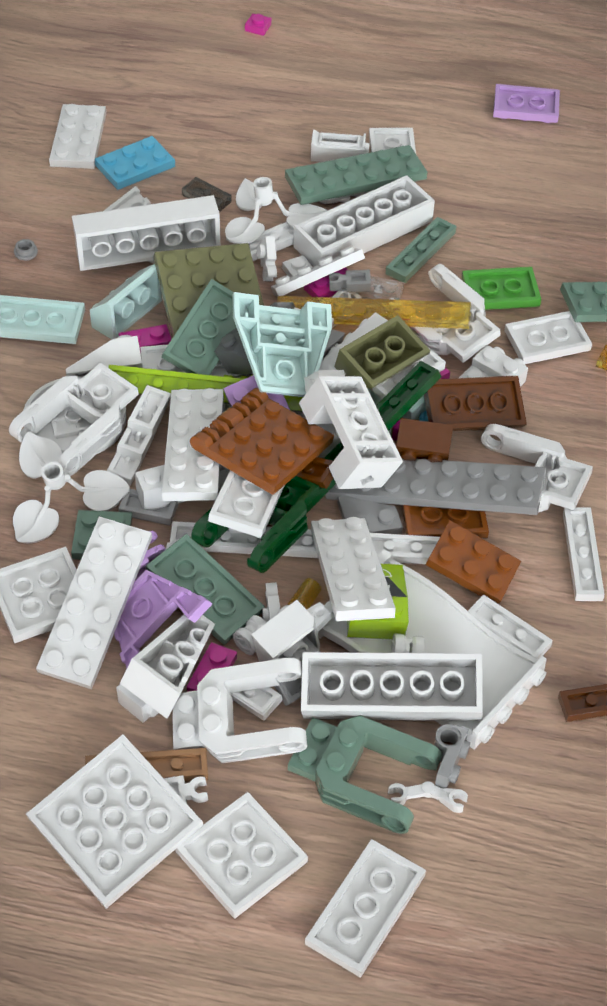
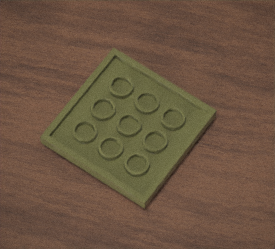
(187, 272)

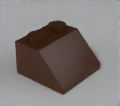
(424, 440)

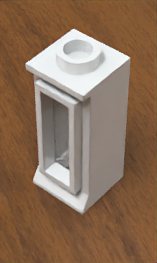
(335, 146)

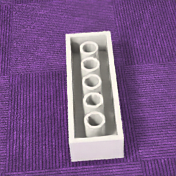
(365, 221)
(140, 231)
(392, 686)

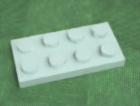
(40, 319)

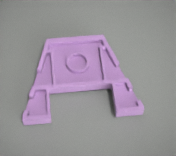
(149, 606)

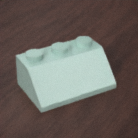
(127, 303)

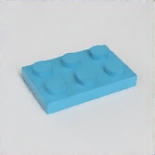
(134, 162)

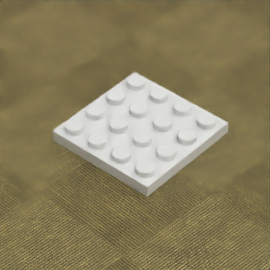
(114, 820)

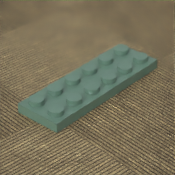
(354, 174)

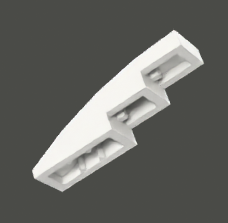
(139, 433)

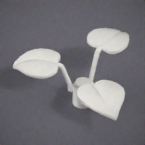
(254, 196)
(40, 458)

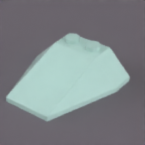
(282, 342)

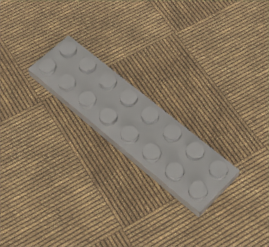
(457, 487)

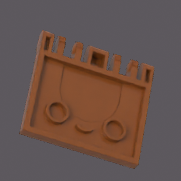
(262, 441)

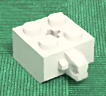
(290, 632)

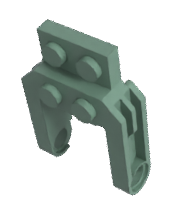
(334, 754)

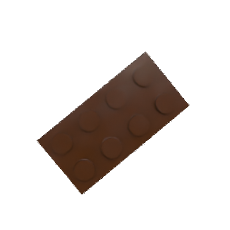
(476, 402)

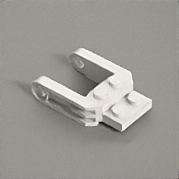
(459, 342)
(95, 398)
(564, 477)
(206, 715)

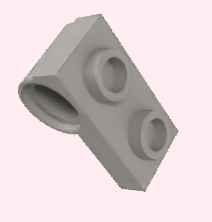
(451, 754)

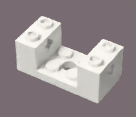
(368, 449)

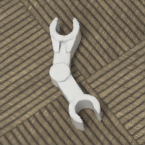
(429, 790)

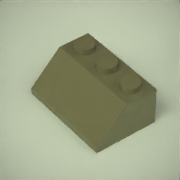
(381, 352)

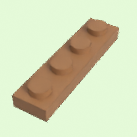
(173, 763)

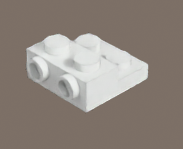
(494, 363)

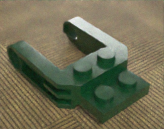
(287, 519)

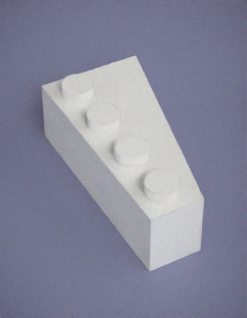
(166, 663)

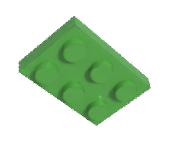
(504, 287)

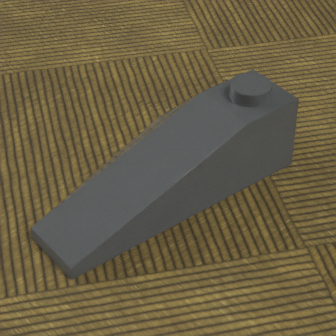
(231, 350)

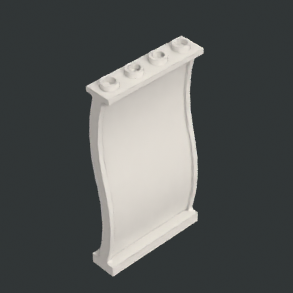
(452, 629)

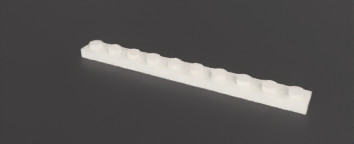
(404, 548)

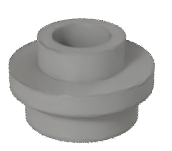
(25, 250)

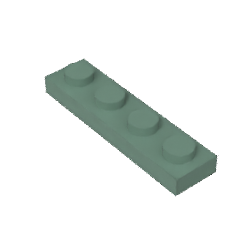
(420, 250)

